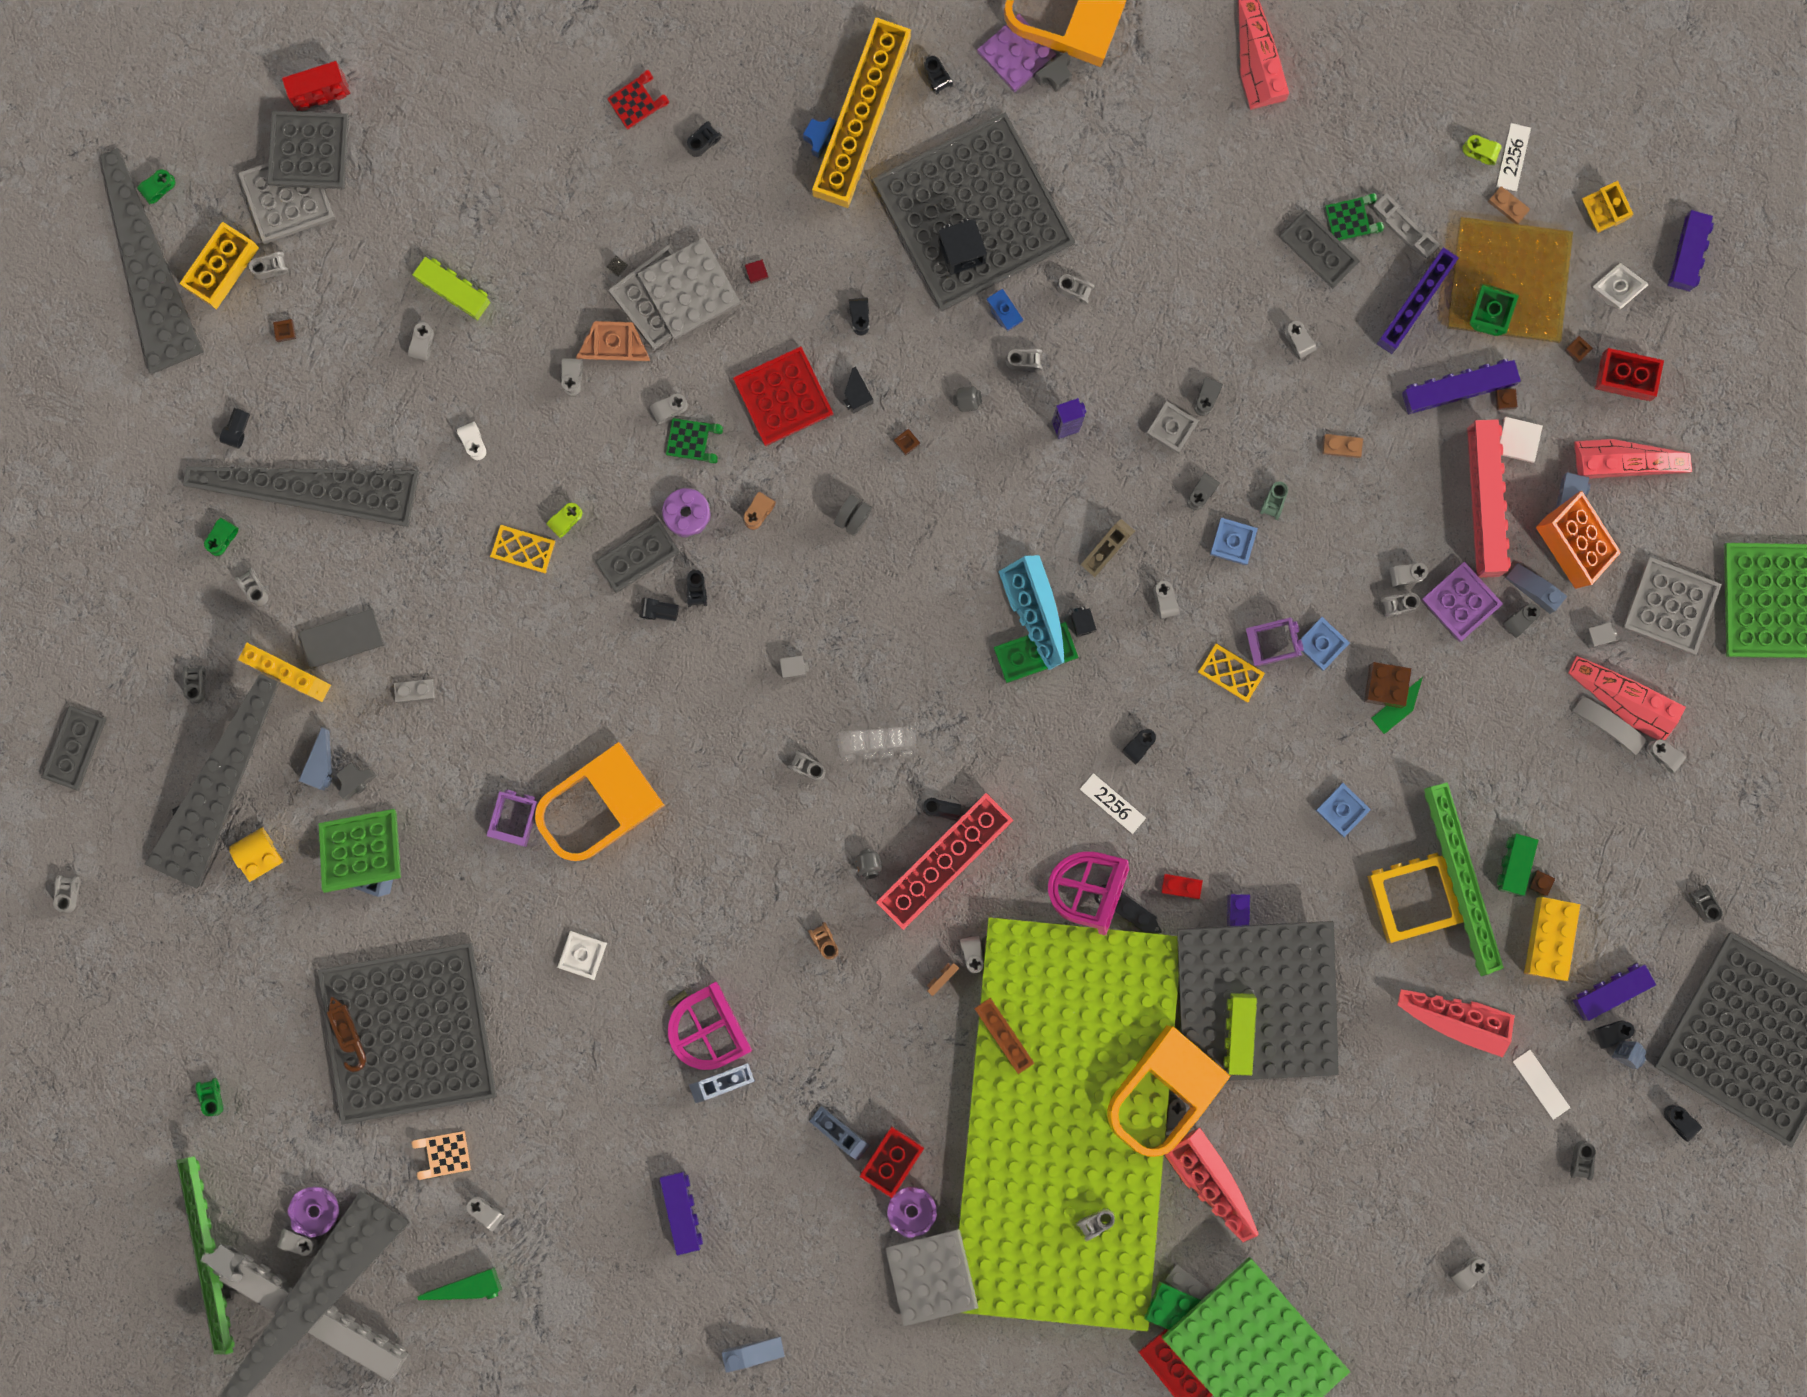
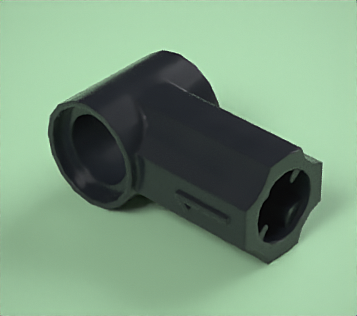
(234, 432)
(653, 610)
(943, 809)

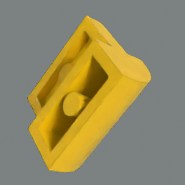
(1607, 207)
(255, 854)

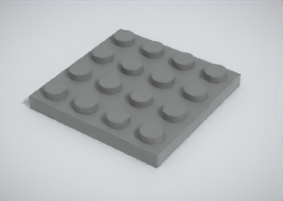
(283, 209)
(689, 288)
(638, 305)
(1672, 606)
(931, 1277)

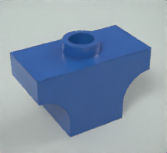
(819, 135)
(1004, 310)

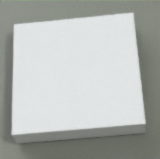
(1520, 439)
(582, 955)

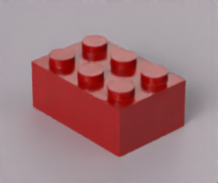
(316, 86)
(1629, 374)
(891, 1161)

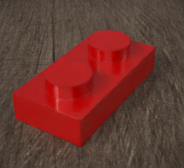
(1181, 886)

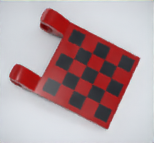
(634, 102)

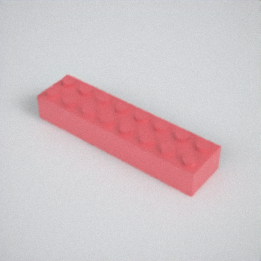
(1488, 498)
(944, 861)

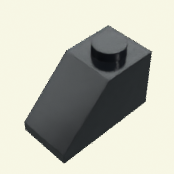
(856, 393)

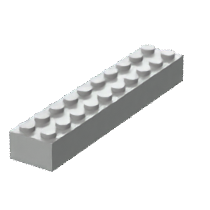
(333, 1328)

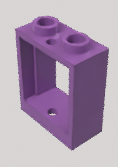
(1255, 645)
(511, 795)

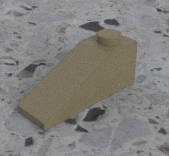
(1108, 547)

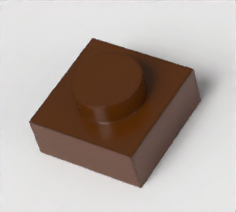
(284, 330)
(1578, 349)
(1506, 399)
(906, 442)
(1541, 883)

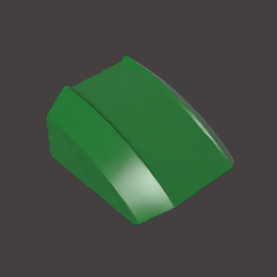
(1493, 310)

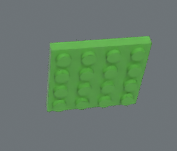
(359, 850)

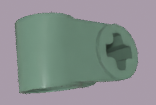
(1274, 504)

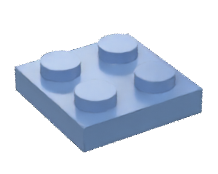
(1233, 541)
(1323, 643)
(1343, 810)

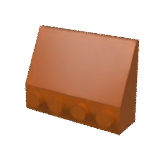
(1578, 540)

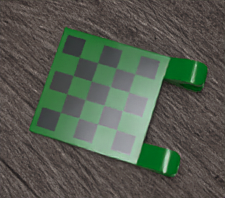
(1349, 218)
(690, 438)

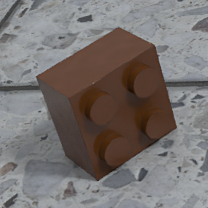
(1387, 685)

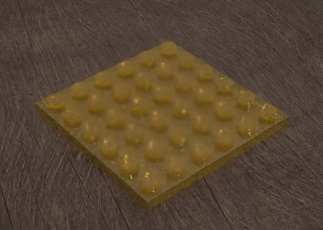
(1518, 260)

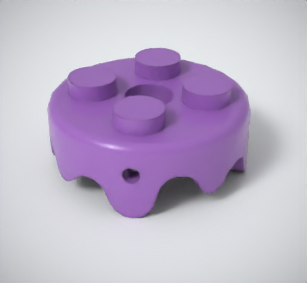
(689, 525)
(300, 1215)
(908, 1225)

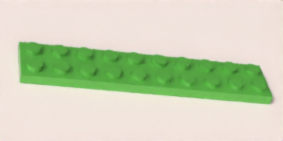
(1463, 878)
(203, 1243)

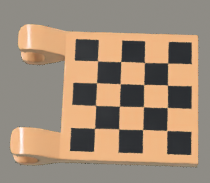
(445, 1153)

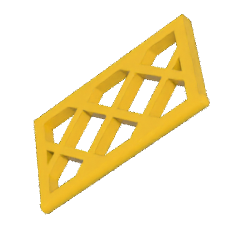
(528, 564)
(1246, 667)

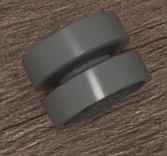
(853, 515)

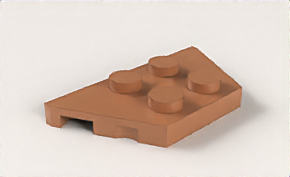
(613, 342)

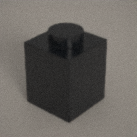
(1083, 621)

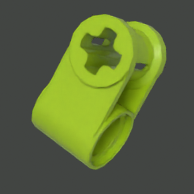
(1483, 149)
(562, 522)

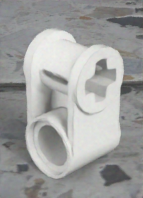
(471, 438)

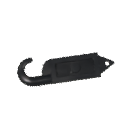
(1134, 913)

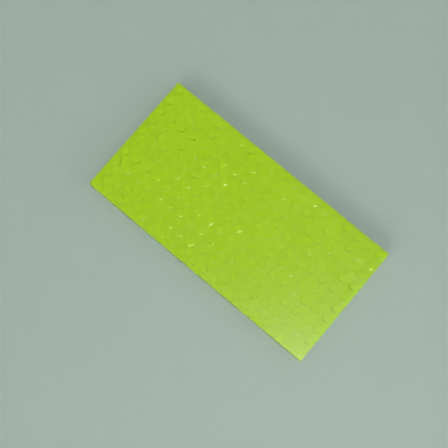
(1043, 1136)

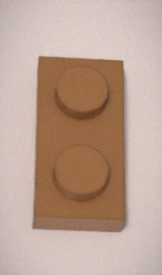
(1508, 205)
(1342, 446)
(947, 972)

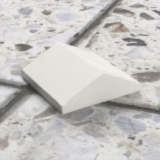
(1619, 286)

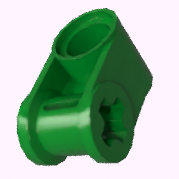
(155, 187)
(221, 535)
(209, 1095)

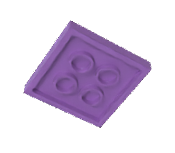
(1014, 57)
(1462, 602)

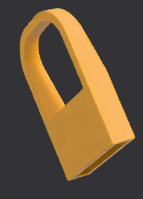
(1086, 35)
(620, 787)
(1181, 1069)

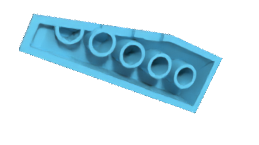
(1035, 604)

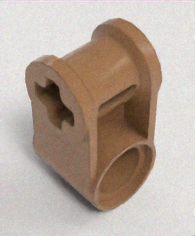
(761, 508)
(824, 940)

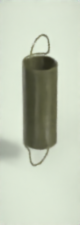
(677, 998)

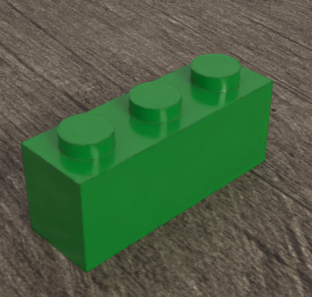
(1517, 864)

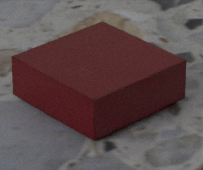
(756, 271)

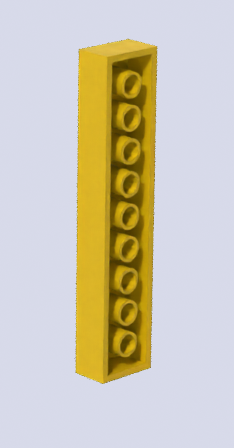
(861, 112)

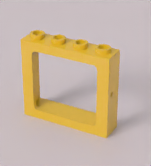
(284, 671)
(1376, 883)

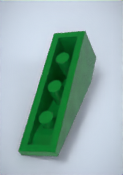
(472, 1287)

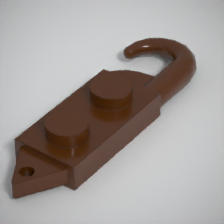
(346, 1033)

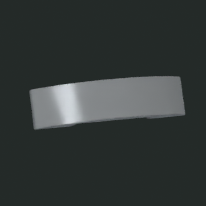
(1404, 227)
(1610, 724)

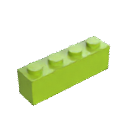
(451, 288)
(1240, 1034)

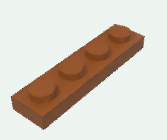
(1004, 1035)

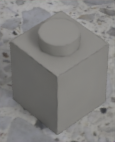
(1600, 635)
(794, 667)

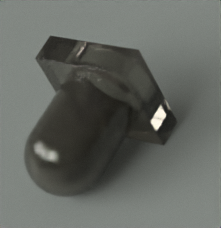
(616, 266)

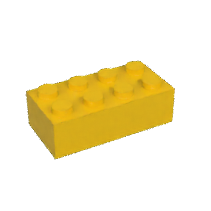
(219, 265)
(1552, 939)

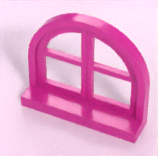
(1110, 894)
(728, 1019)

